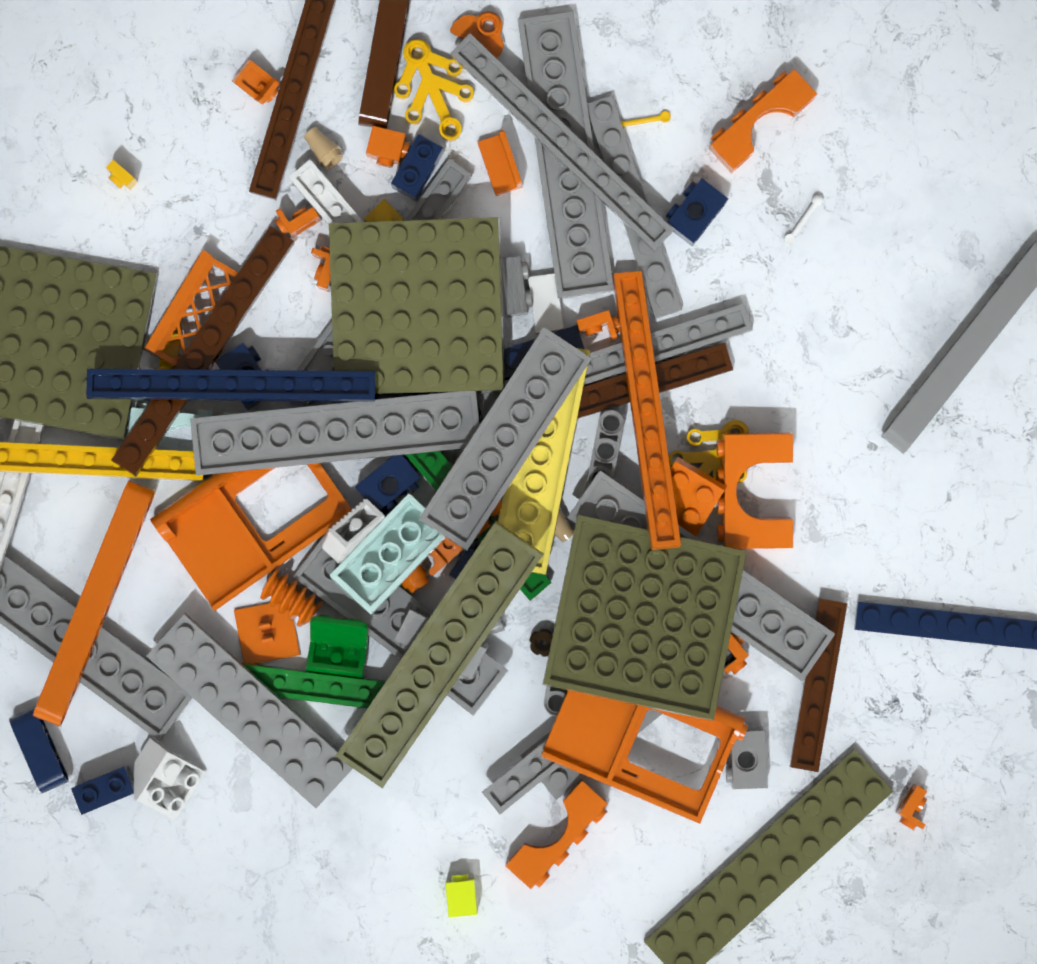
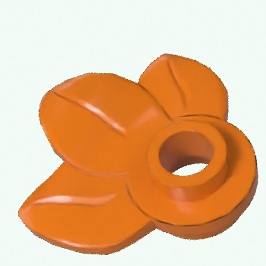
(474, 25)

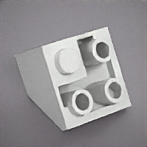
(164, 779)

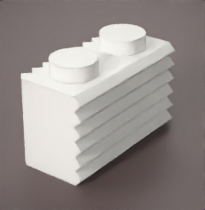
(351, 530)

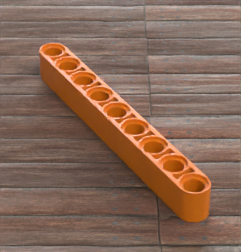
(94, 603)

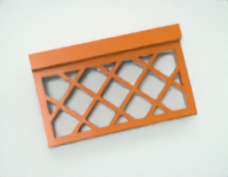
(181, 302)

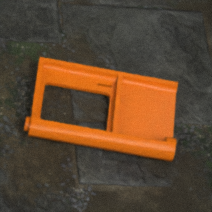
(221, 543)
(598, 733)

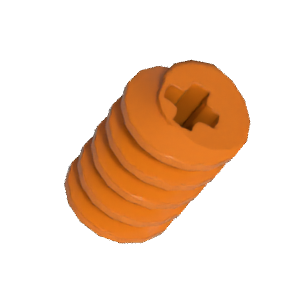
(290, 598)

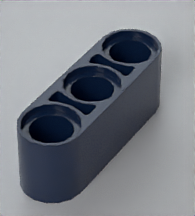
(38, 750)

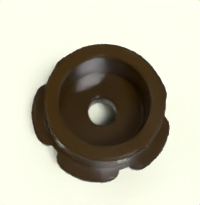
(536, 637)

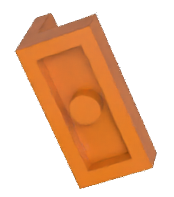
(500, 164)

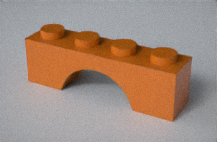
(787, 97)
(533, 862)

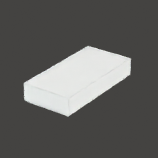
(545, 303)

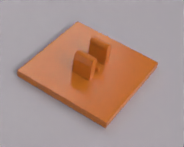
(265, 634)

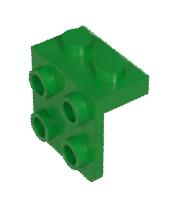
(337, 646)

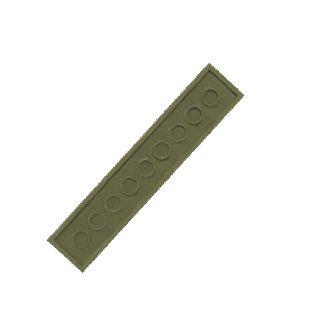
(439, 654)
(770, 863)

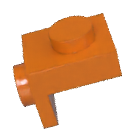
(256, 82)
(738, 653)

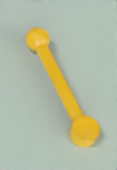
(663, 117)

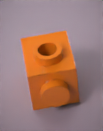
(387, 146)

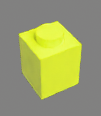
(461, 896)

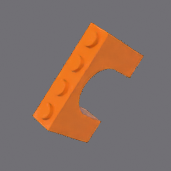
(738, 454)

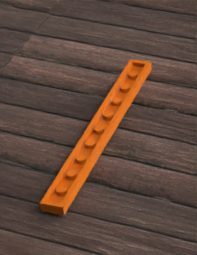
(646, 411)

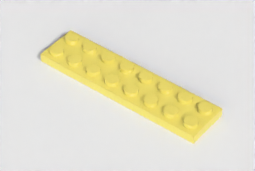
(535, 493)

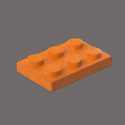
(694, 495)

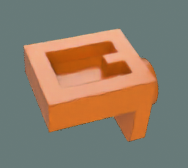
(302, 220)
(323, 271)
(594, 323)
(913, 802)

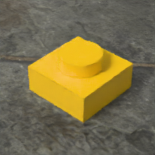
(120, 176)
(383, 212)

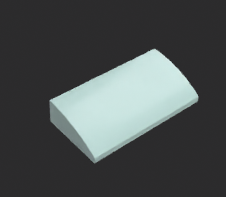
(387, 556)

